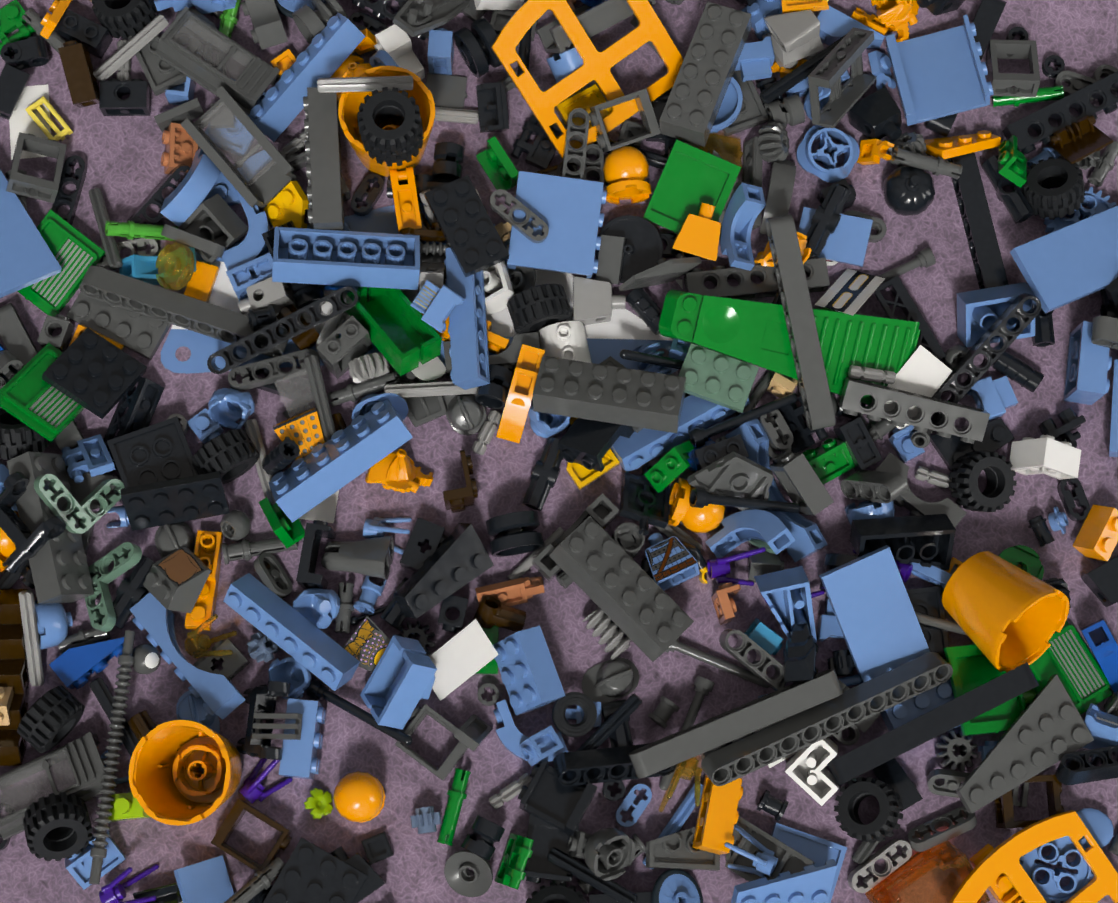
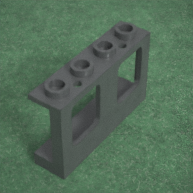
(828, 75)

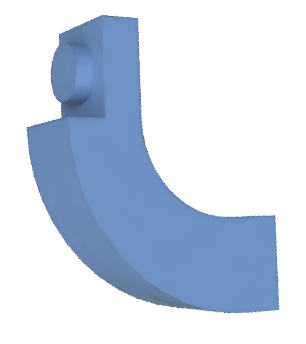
(192, 189)
(738, 224)
(253, 244)
(747, 526)
(512, 737)

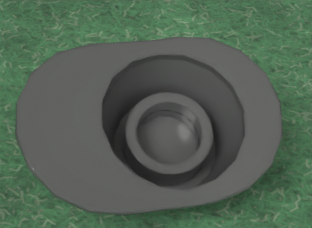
(464, 413)
(174, 536)
(610, 680)

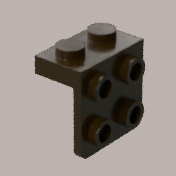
(458, 499)

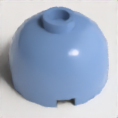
(869, 510)
(52, 623)

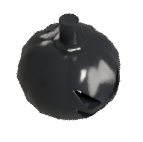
(908, 190)

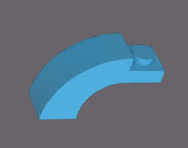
(143, 267)

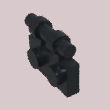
(542, 150)
(801, 433)

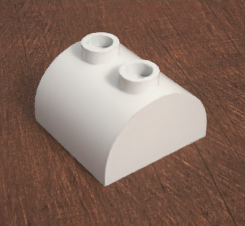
(497, 288)
(565, 341)

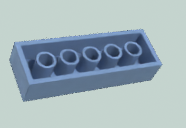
(346, 258)
(339, 460)

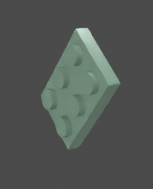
(718, 377)

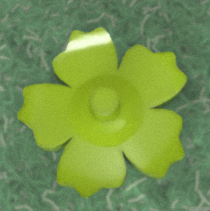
(319, 803)

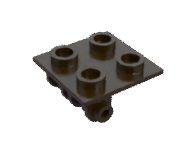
(1081, 141)

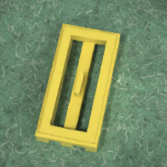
(59, 134)

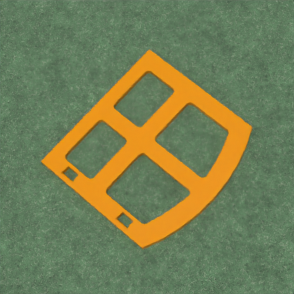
(595, 64)
(1007, 855)

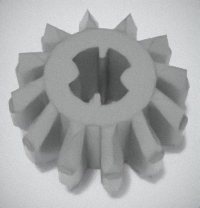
(368, 367)

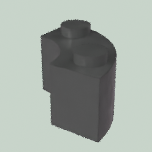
(266, 22)

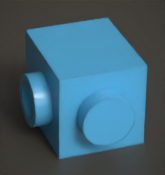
(764, 637)

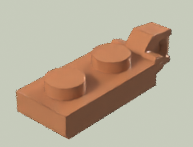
(512, 591)

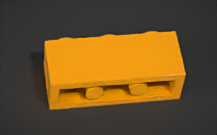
(717, 816)

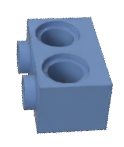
(440, 51)
(250, 274)

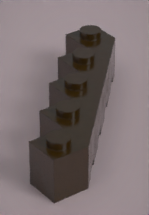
(12, 674)

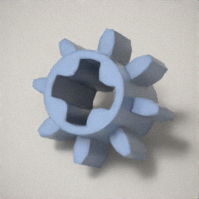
(261, 648)
(425, 820)

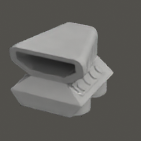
(794, 37)

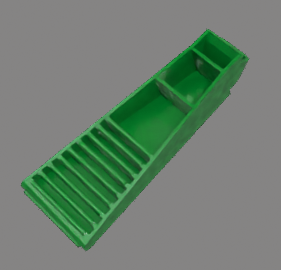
(760, 335)

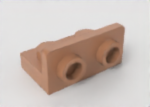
(179, 148)
(723, 605)

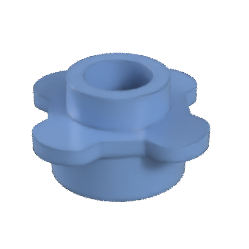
(1058, 520)

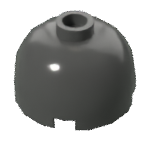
(609, 853)

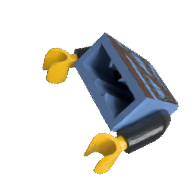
(672, 561)

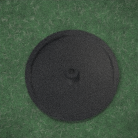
(641, 247)

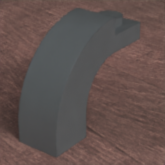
(779, 191)

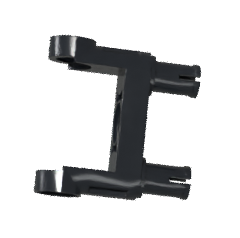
(26, 542)
(262, 700)

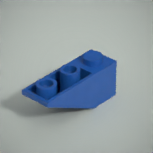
(1104, 650)
(82, 661)

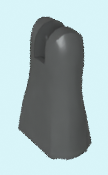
(364, 557)

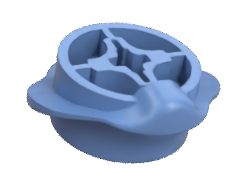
(830, 173)

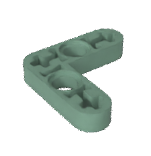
(82, 509)
(100, 583)

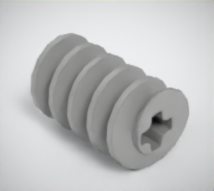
(609, 633)

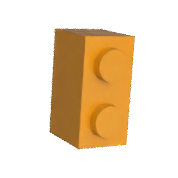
(1098, 533)

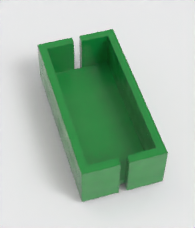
(395, 328)

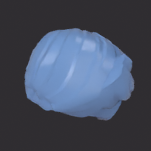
(230, 405)
(547, 424)
(318, 606)

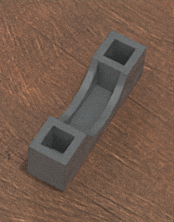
(508, 357)
(914, 504)
(601, 510)

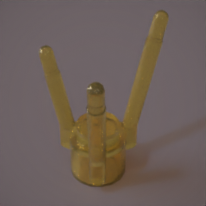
(198, 643)
(685, 771)

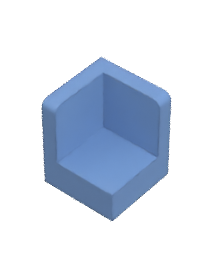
(181, 93)

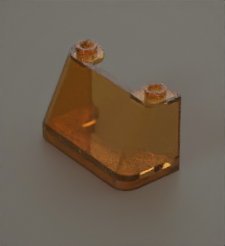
(926, 878)

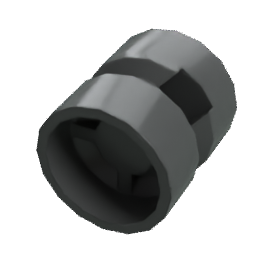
(788, 111)
(628, 538)

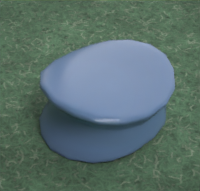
(1097, 824)

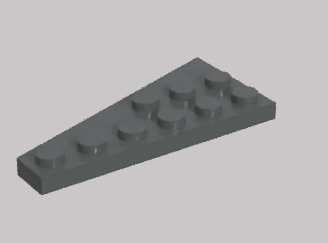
(1029, 746)

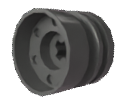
(313, 22)

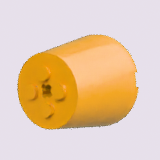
(349, 109)
(1004, 609)
(167, 775)

